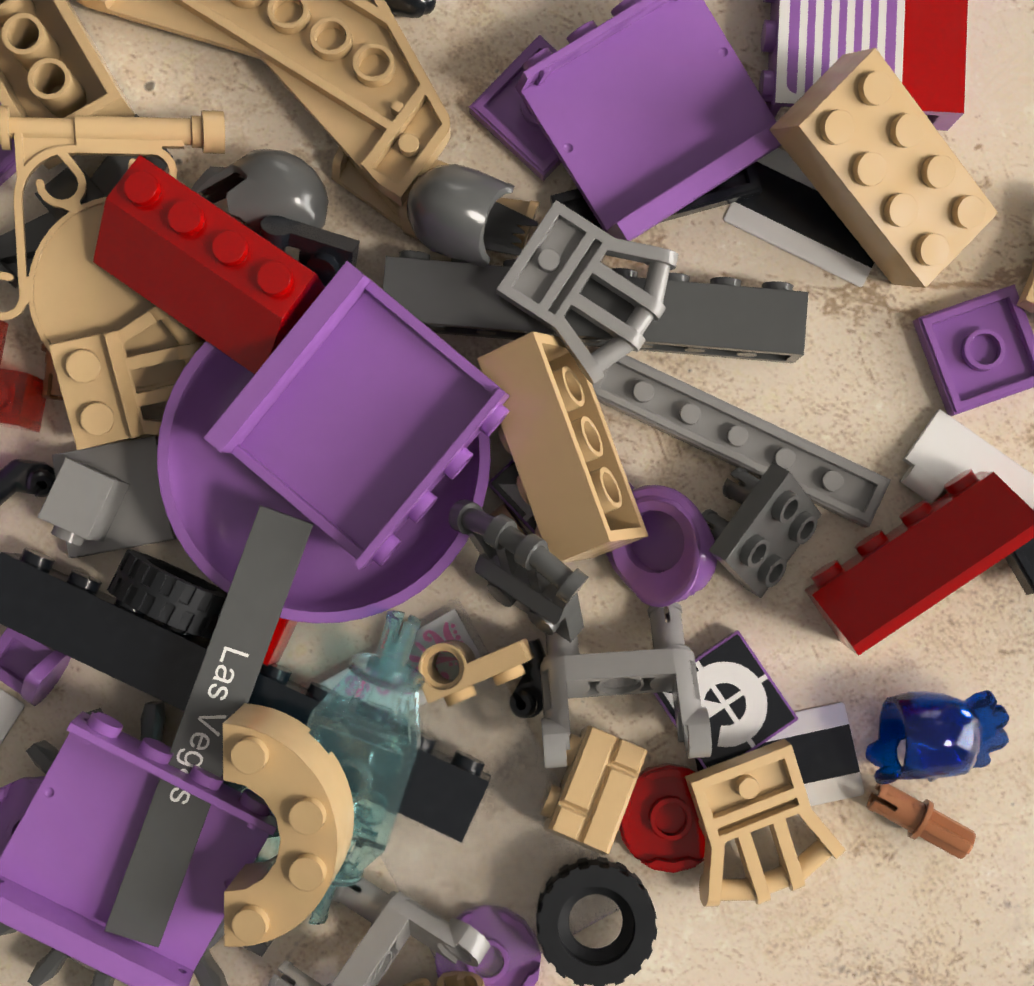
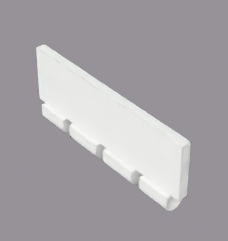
(948, 450)

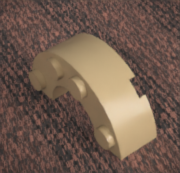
(313, 818)

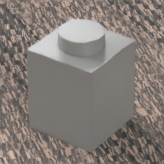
(82, 502)

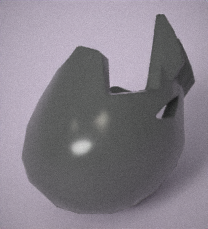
(267, 185)
(459, 217)

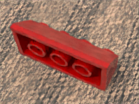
(202, 265)
(921, 559)

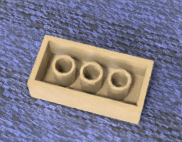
(53, 65)
(884, 169)
(562, 450)

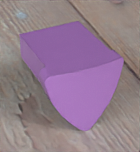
(29, 666)

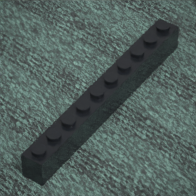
(165, 662)

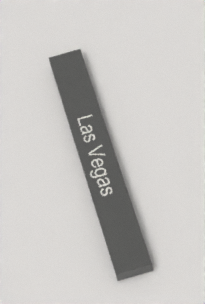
(219, 691)

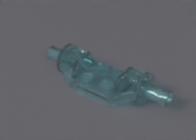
(374, 743)

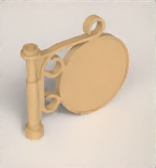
(64, 286)

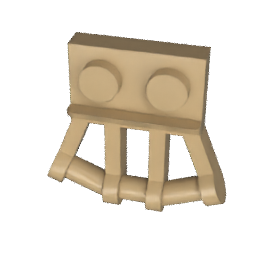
(100, 385)
(744, 797)

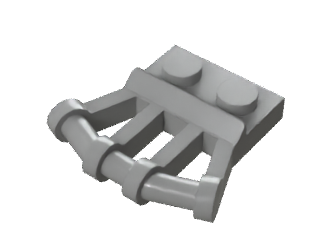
(557, 267)

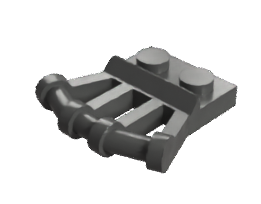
(522, 570)

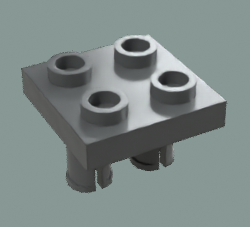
(765, 529)

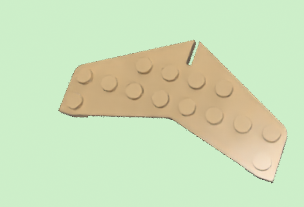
(338, 61)

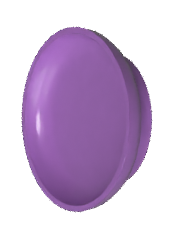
(217, 498)

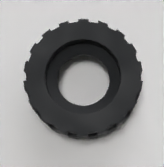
(168, 593)
(603, 964)

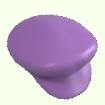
(674, 556)

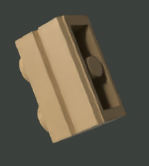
(593, 789)

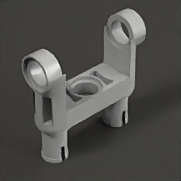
(661, 669)
(392, 922)

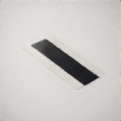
(799, 220)
(823, 753)

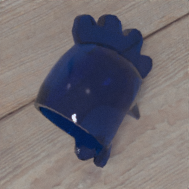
(940, 733)

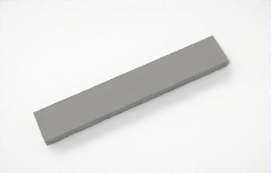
(740, 438)

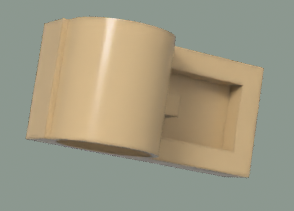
(500, 665)

